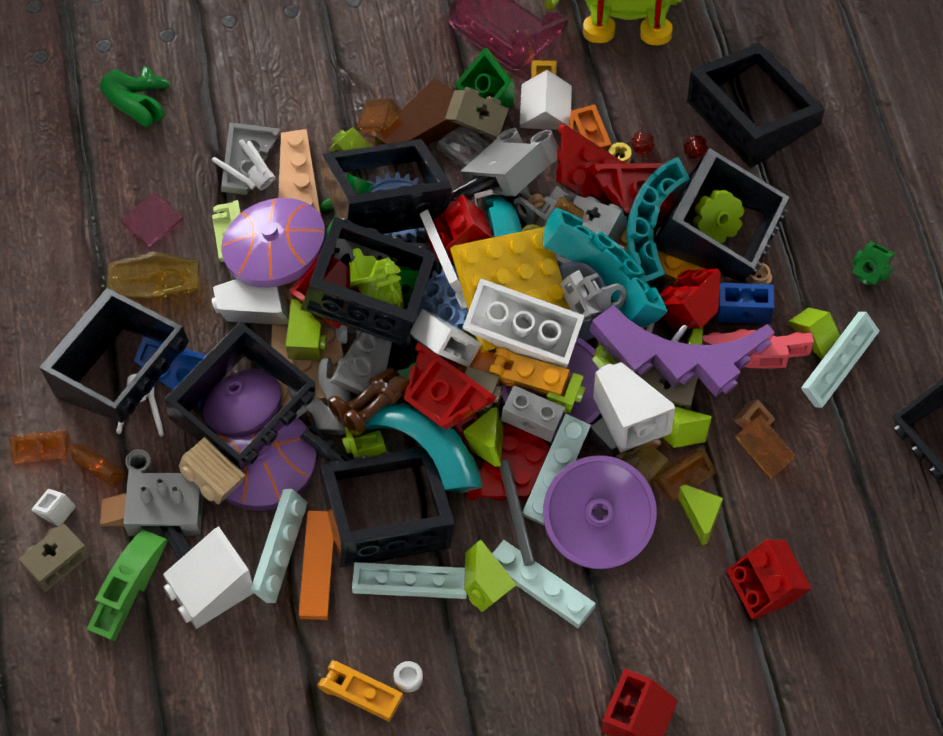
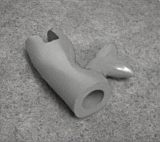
(323, 417)

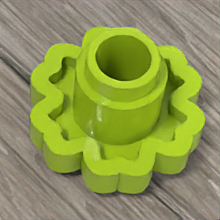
(719, 215)

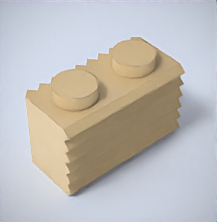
(211, 471)

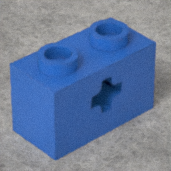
(745, 303)

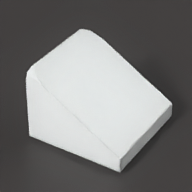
(54, 507)

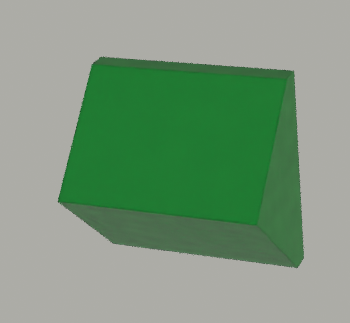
(489, 79)

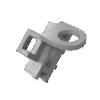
(539, 215)
(594, 303)

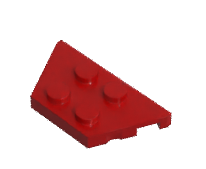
(574, 164)
(624, 181)
(443, 390)
(526, 457)

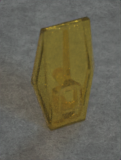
(153, 276)

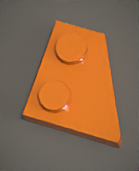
(589, 124)

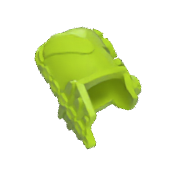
(376, 278)

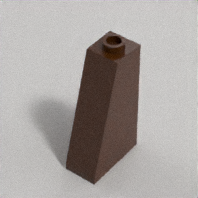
(421, 117)

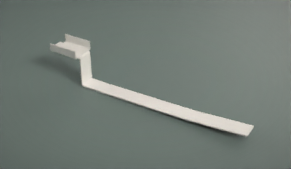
(477, 195)
(443, 257)

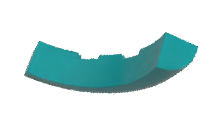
(501, 215)
(644, 216)
(613, 264)
(444, 446)

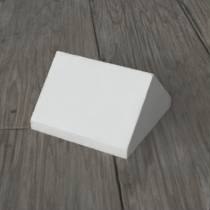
(545, 102)

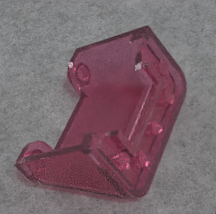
(506, 29)

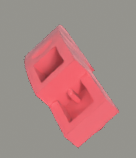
(776, 355)

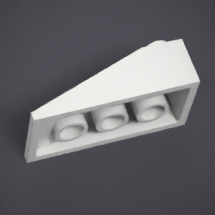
(523, 324)

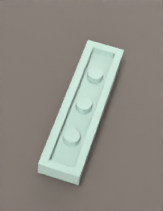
(840, 359)
(561, 453)
(279, 546)
(408, 580)
(544, 586)

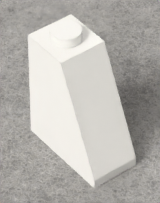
(250, 303)
(445, 338)

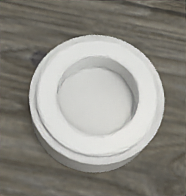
(408, 676)

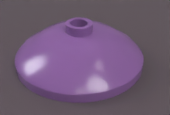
(242, 402)

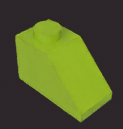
(304, 335)
(484, 577)

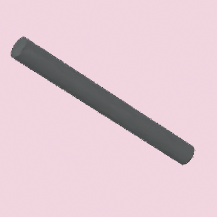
(516, 513)

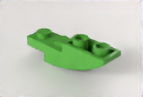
(123, 583)

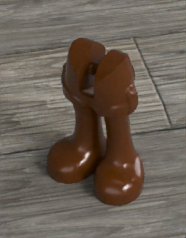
(383, 389)

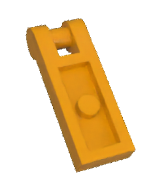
(529, 372)
(361, 691)

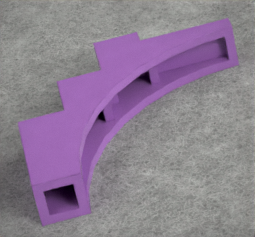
(677, 362)

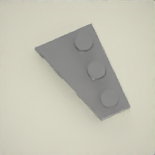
(263, 140)
(364, 359)

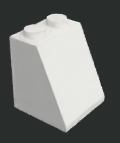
(631, 407)
(208, 579)

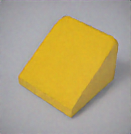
(538, 67)

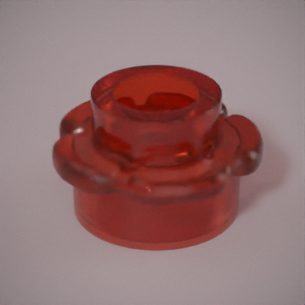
(642, 142)
(695, 146)

